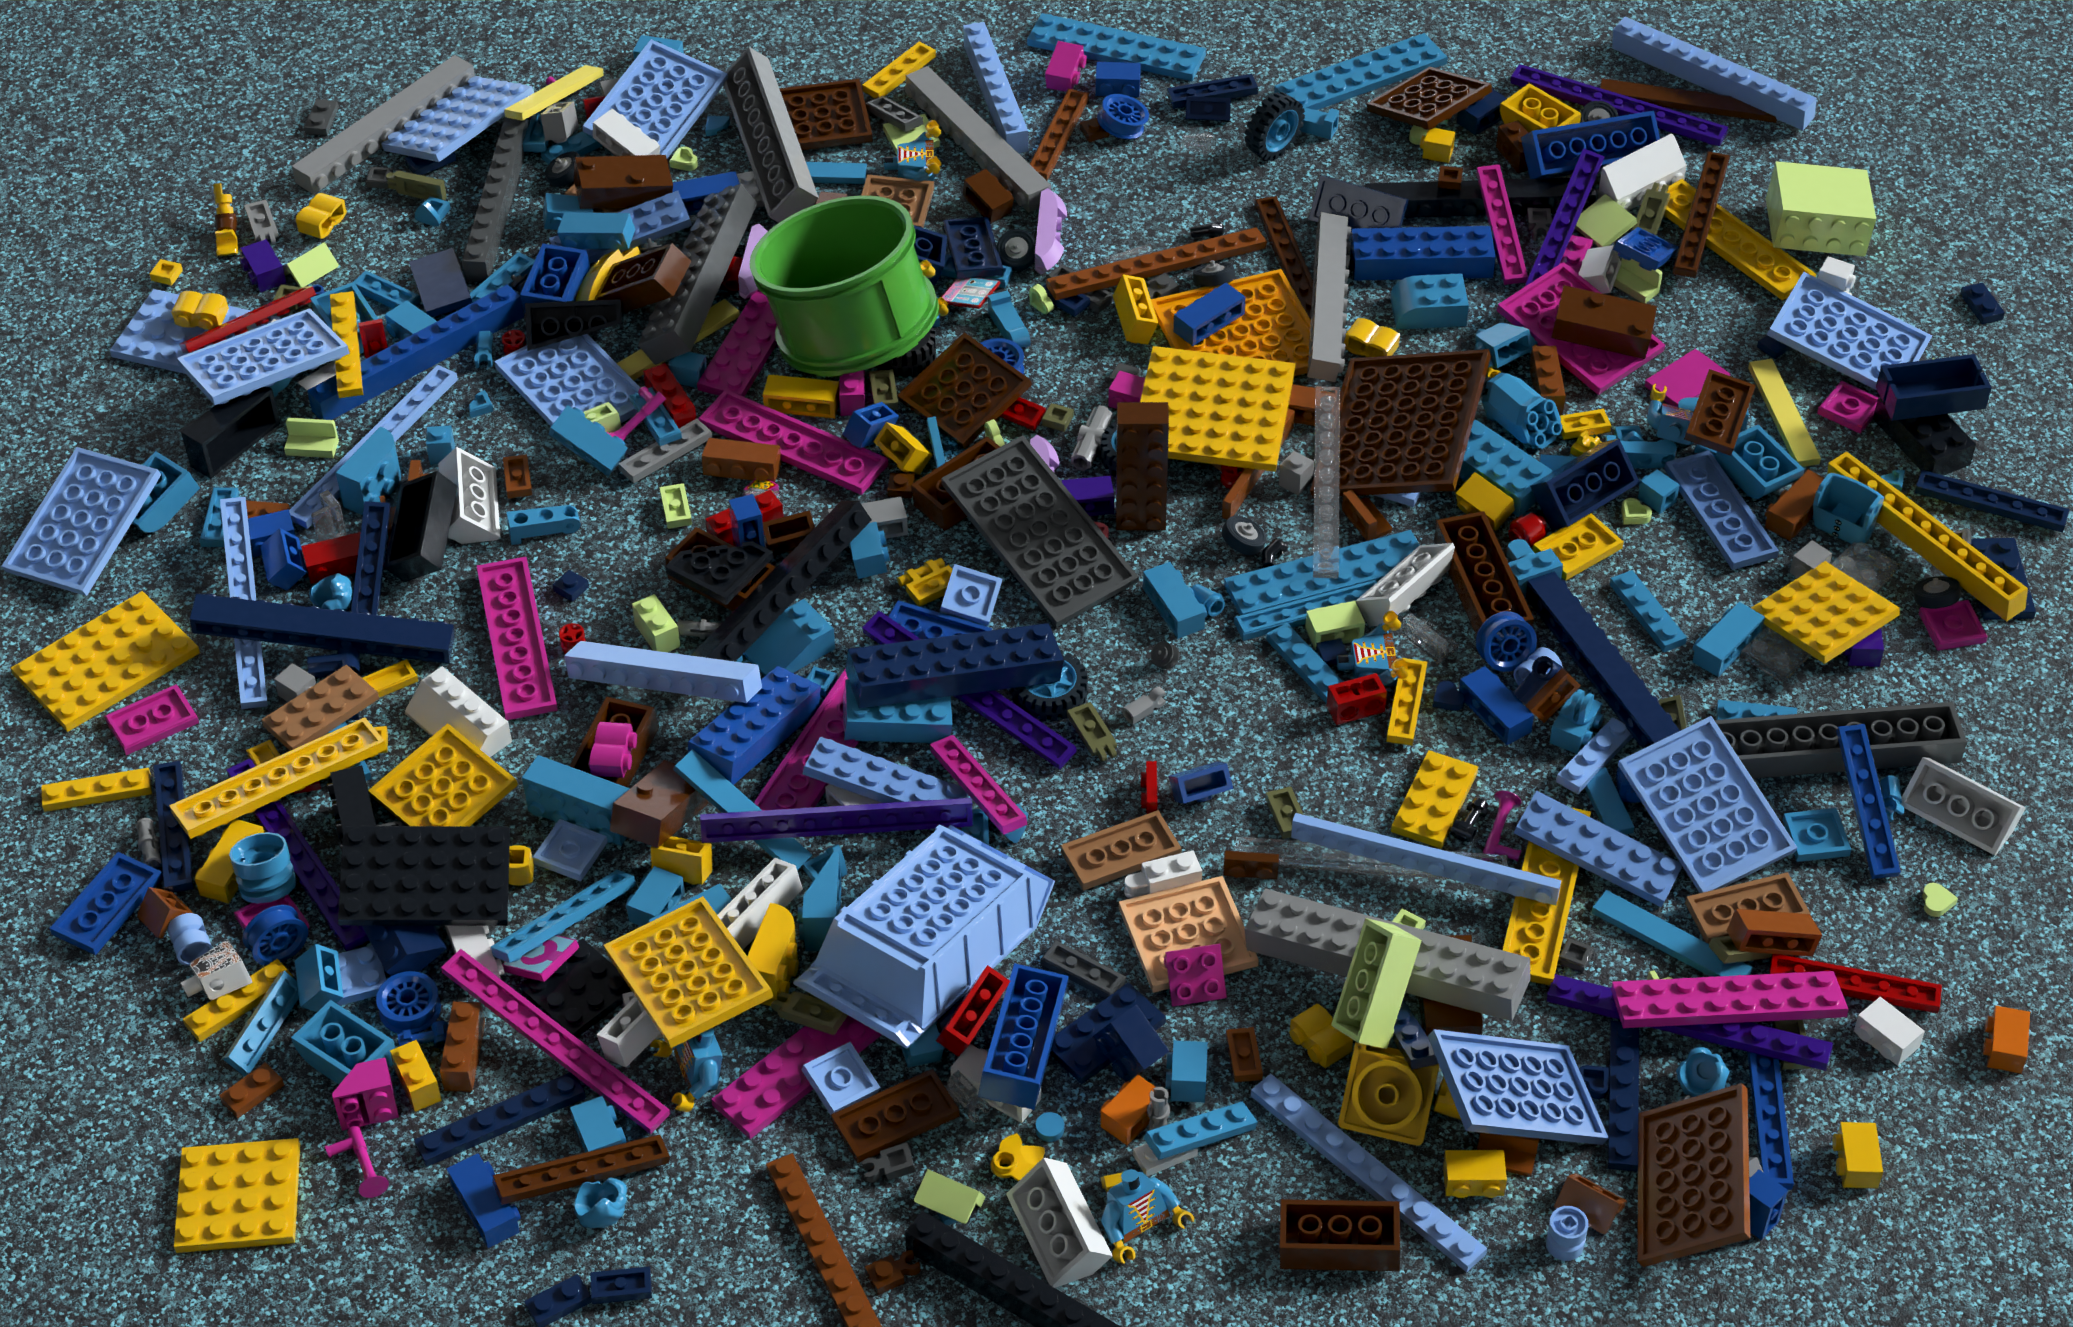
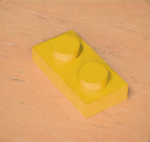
(1592, 421)

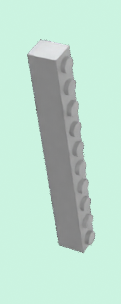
(369, 132)
(976, 137)
(1328, 297)

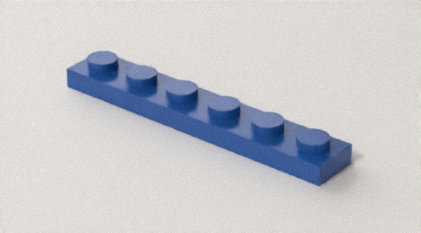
(1868, 801)
(1770, 1119)

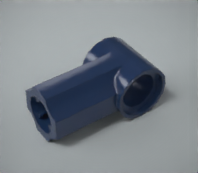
(325, 665)
(1537, 678)

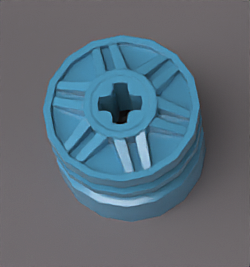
(263, 867)

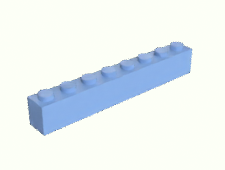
(995, 86)
(663, 671)

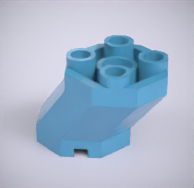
(1521, 411)

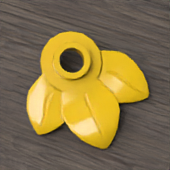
(1018, 1157)

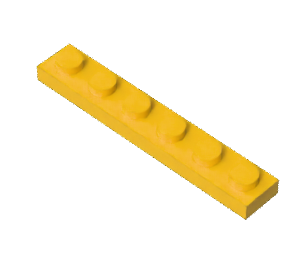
(345, 327)

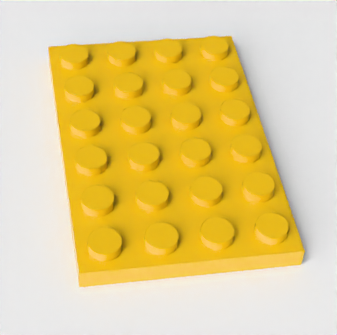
(104, 661)
(688, 971)

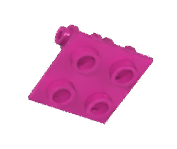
(1195, 974)

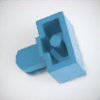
(1530, 565)
(1576, 722)

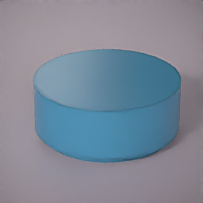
(1049, 1127)

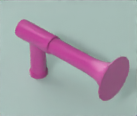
(652, 403)
(1507, 801)
(372, 1184)

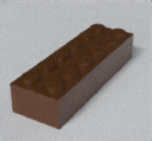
(1141, 465)
(1480, 569)

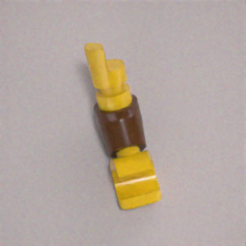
(225, 223)

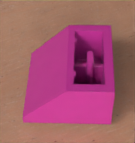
(366, 1095)

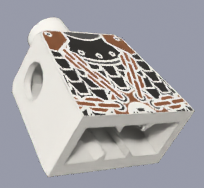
(217, 972)

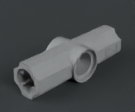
(1090, 438)

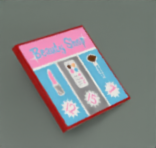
(970, 292)

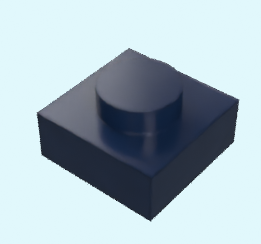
(570, 585)

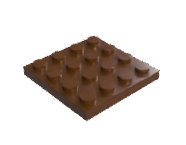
(1429, 98)
(828, 114)
(964, 389)

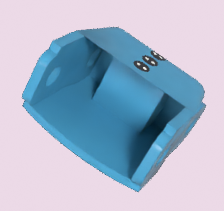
(1846, 508)

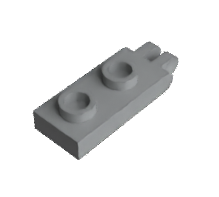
(261, 221)

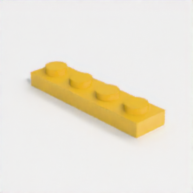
(896, 71)
(1407, 704)
(96, 789)
(233, 1005)

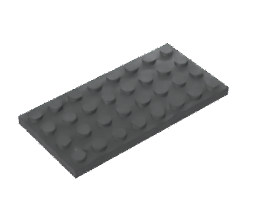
(1039, 531)

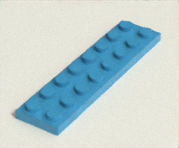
(1116, 45)
(1364, 73)
(1295, 578)

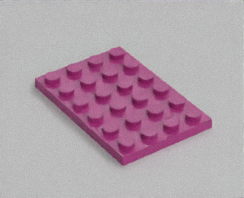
(1536, 310)

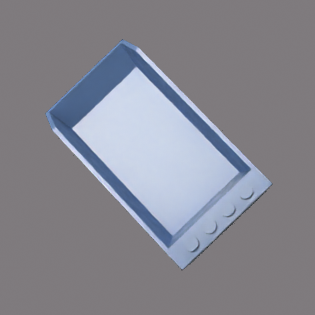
(926, 934)

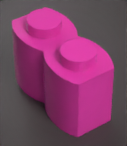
(612, 749)

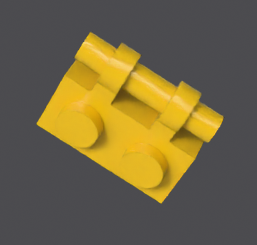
(927, 581)

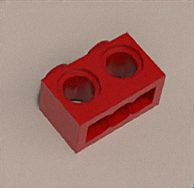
(1356, 698)

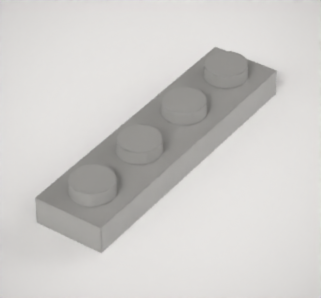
(657, 456)

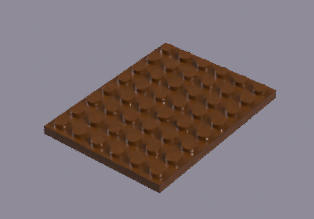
(1407, 421)

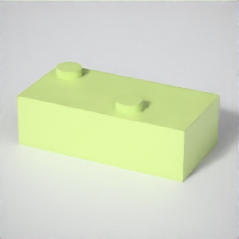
(1376, 983)

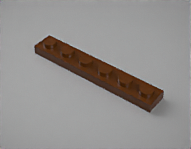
(580, 1168)

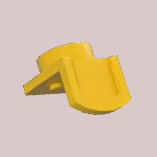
(1387, 1096)

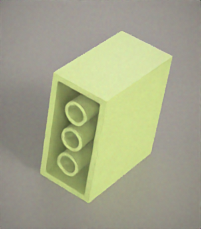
(1820, 208)

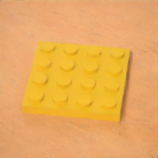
(1825, 612)
(443, 783)
(237, 1195)

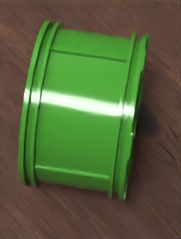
(845, 285)

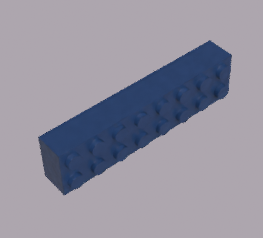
(953, 665)

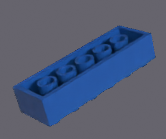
(1557, 149)
(1422, 251)
(755, 728)
(1023, 1037)

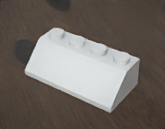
(1632, 175)
(476, 500)
(1406, 582)
(447, 700)
(1961, 805)
(1058, 1223)

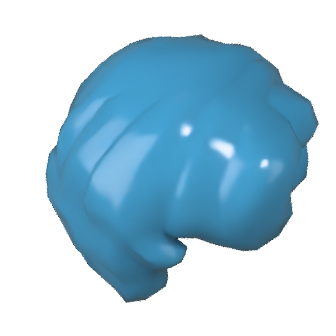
(332, 593)
(1702, 1072)
(600, 1204)

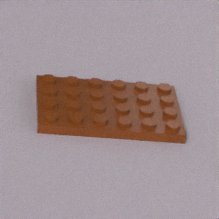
(1693, 1175)

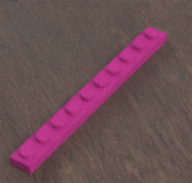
(556, 1041)

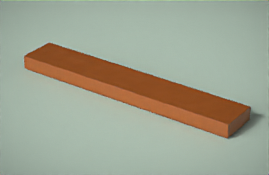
(1059, 132)
(1249, 478)

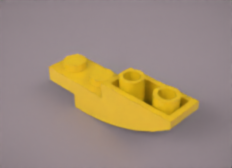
(596, 275)

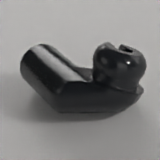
(1210, 230)
(1269, 552)

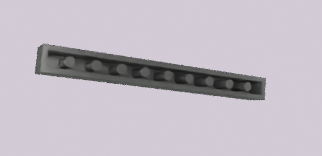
(495, 201)

